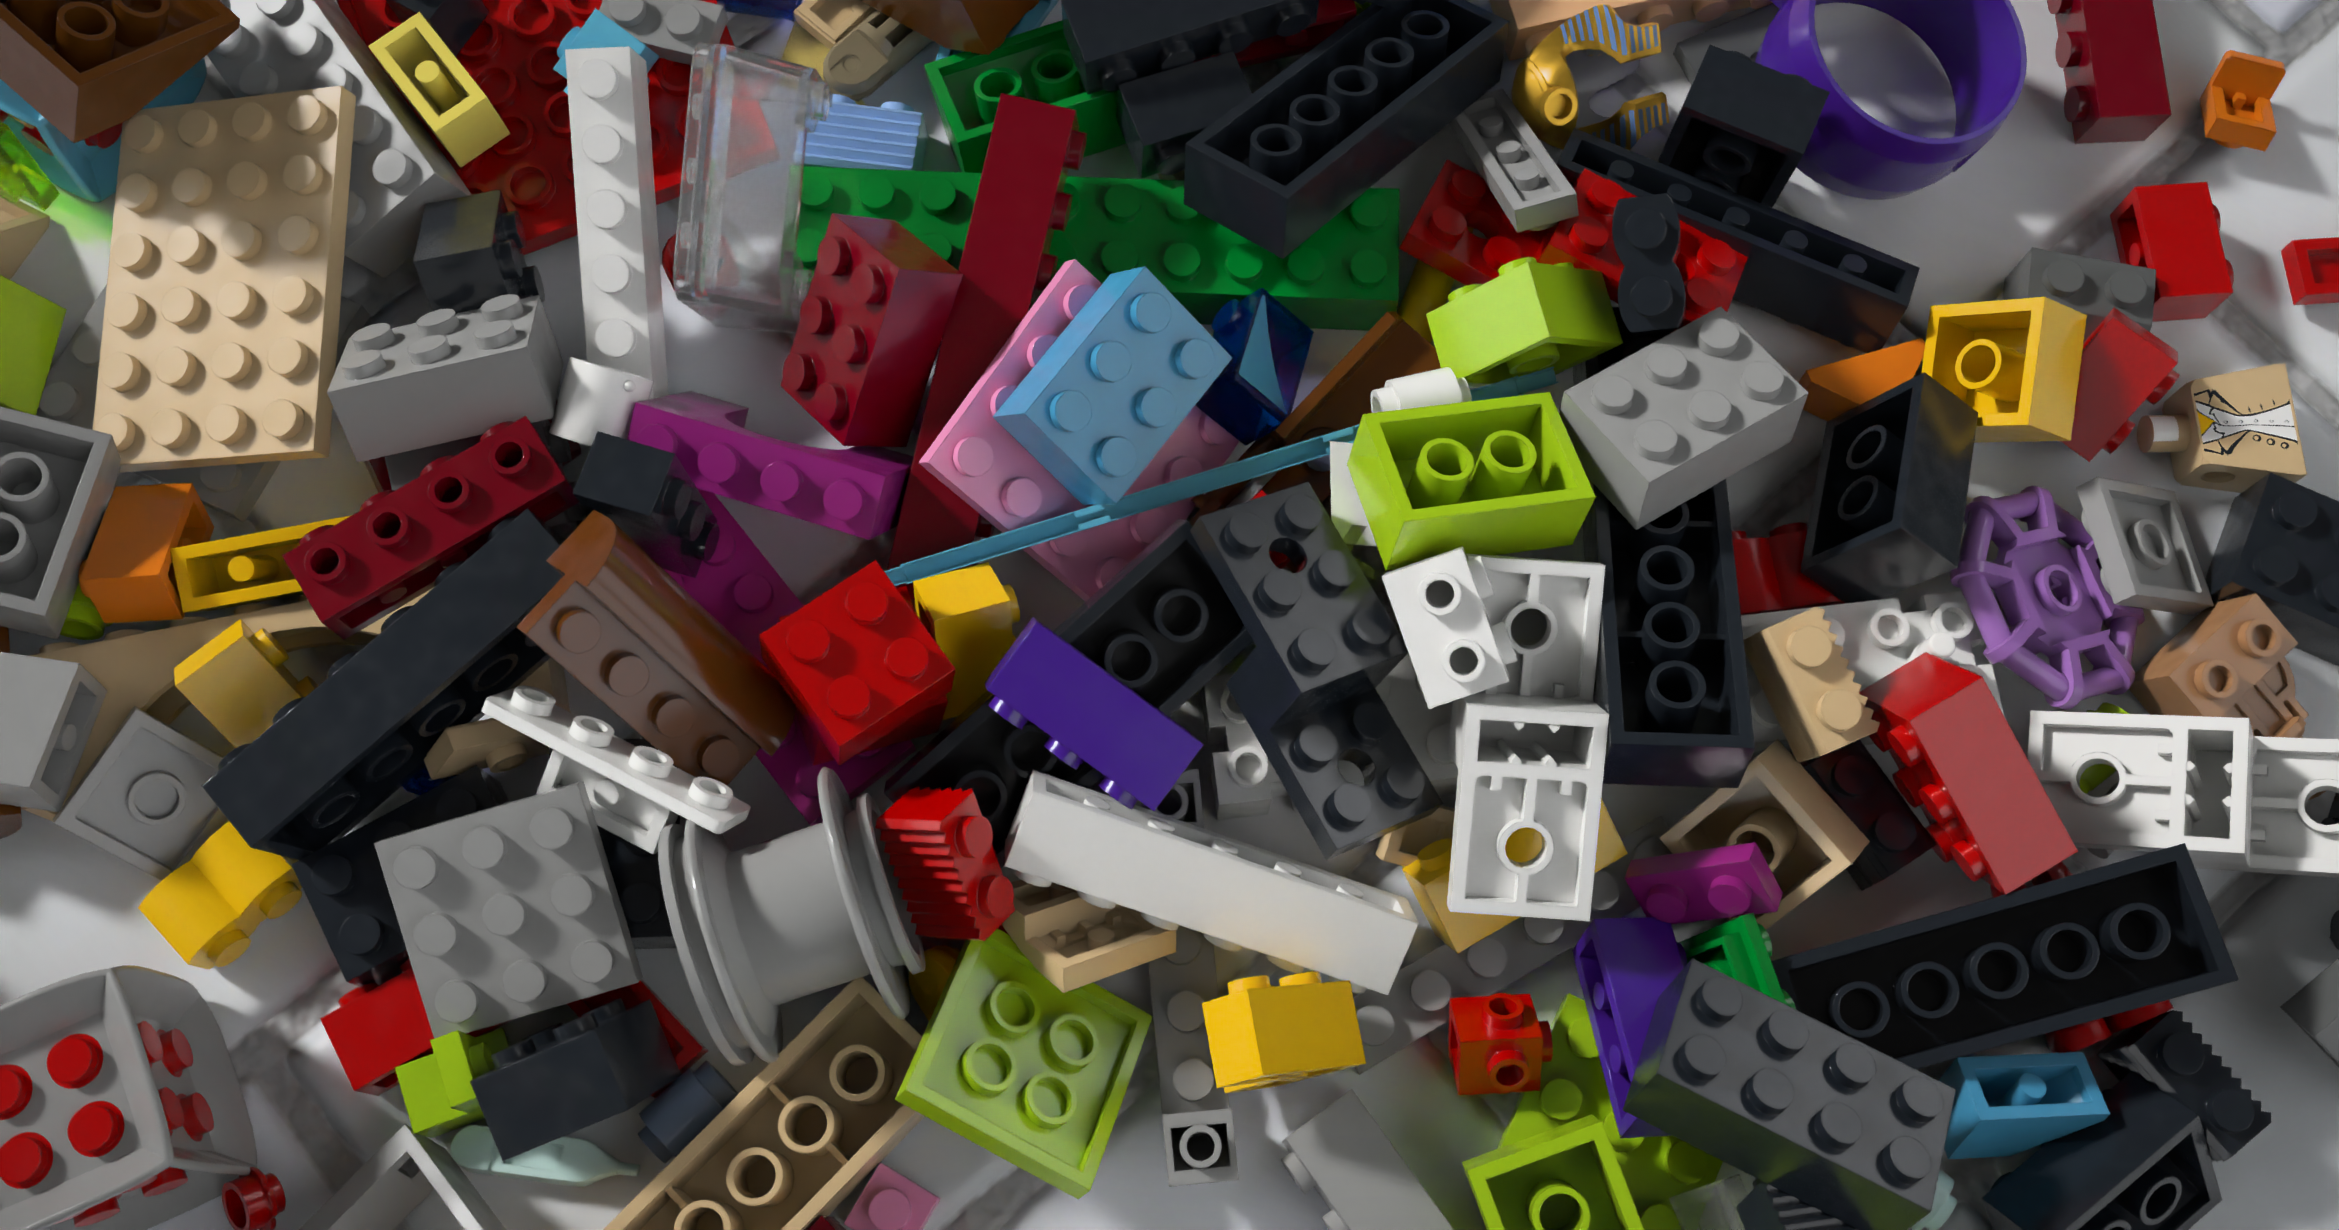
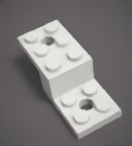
(1532, 750)
(2191, 783)

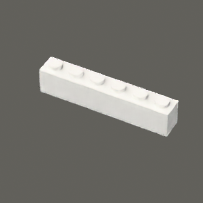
(617, 212)
(1208, 884)

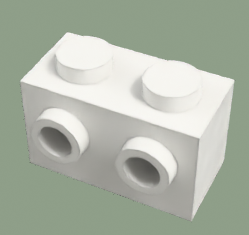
(1448, 626)

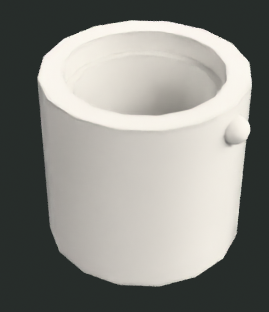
(597, 400)

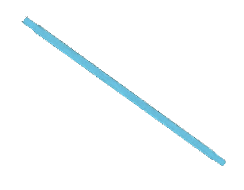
(1168, 493)

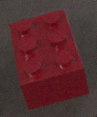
(869, 331)

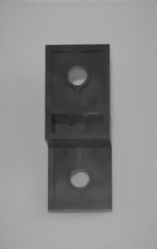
(1316, 668)

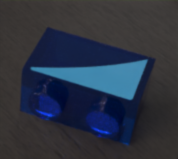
(1265, 366)

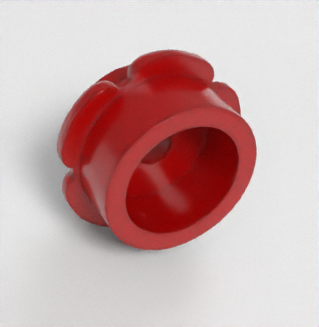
(253, 1201)

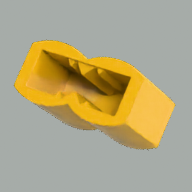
(221, 898)

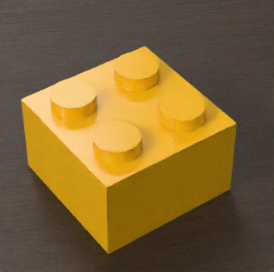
(2010, 364)

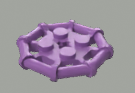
(2023, 578)

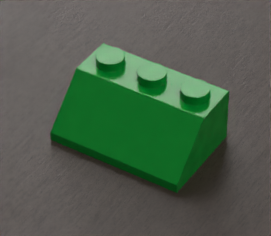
(1026, 66)

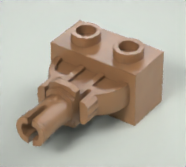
(2227, 666)

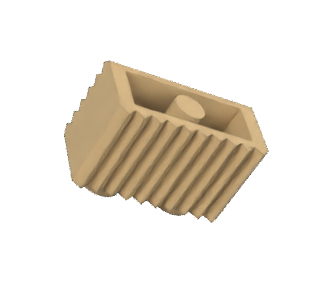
(1809, 685)

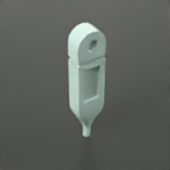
(560, 1162)

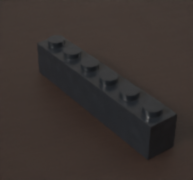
(1791, 264)

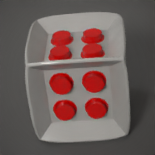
(116, 1104)

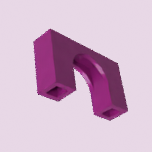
(839, 489)

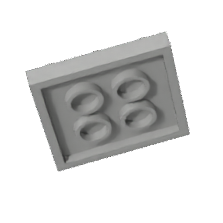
(509, 911)

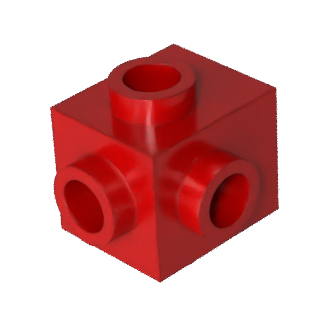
(1497, 1044)

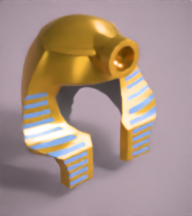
(1559, 79)

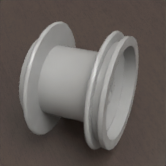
(786, 920)

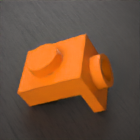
(2238, 101)

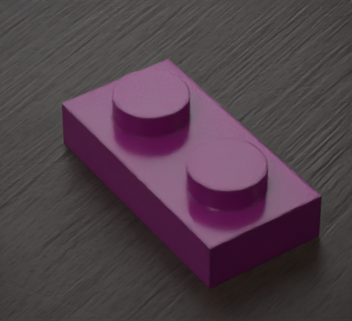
(1704, 884)

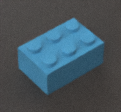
(1113, 387)

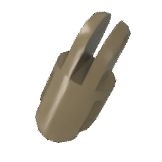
(870, 56)

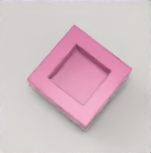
(891, 1203)

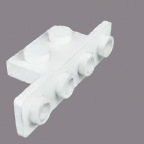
(628, 786)

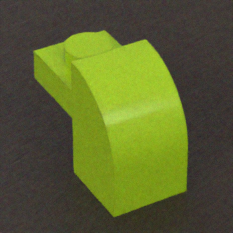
(439, 1084)

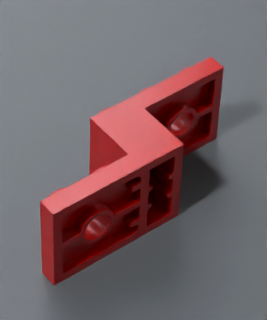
(1464, 200)

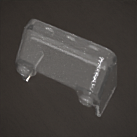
(745, 187)

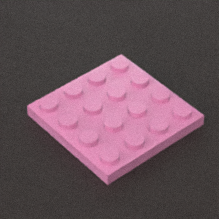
(1014, 490)

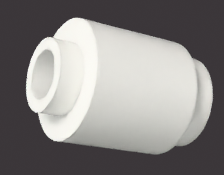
(1421, 390)

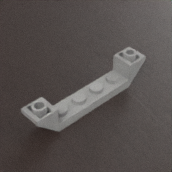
(1193, 1109)

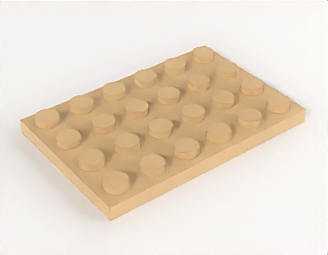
(226, 280)

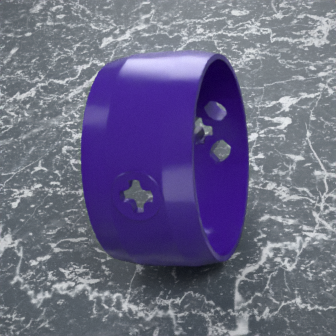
(1865, 159)

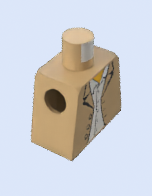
(2228, 430)

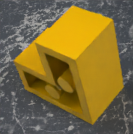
(1282, 1032)

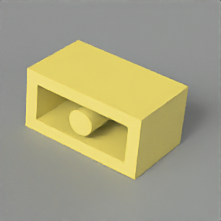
(439, 89)

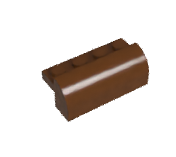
(657, 655)

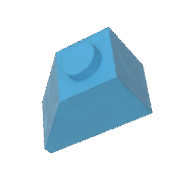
(2019, 1102)

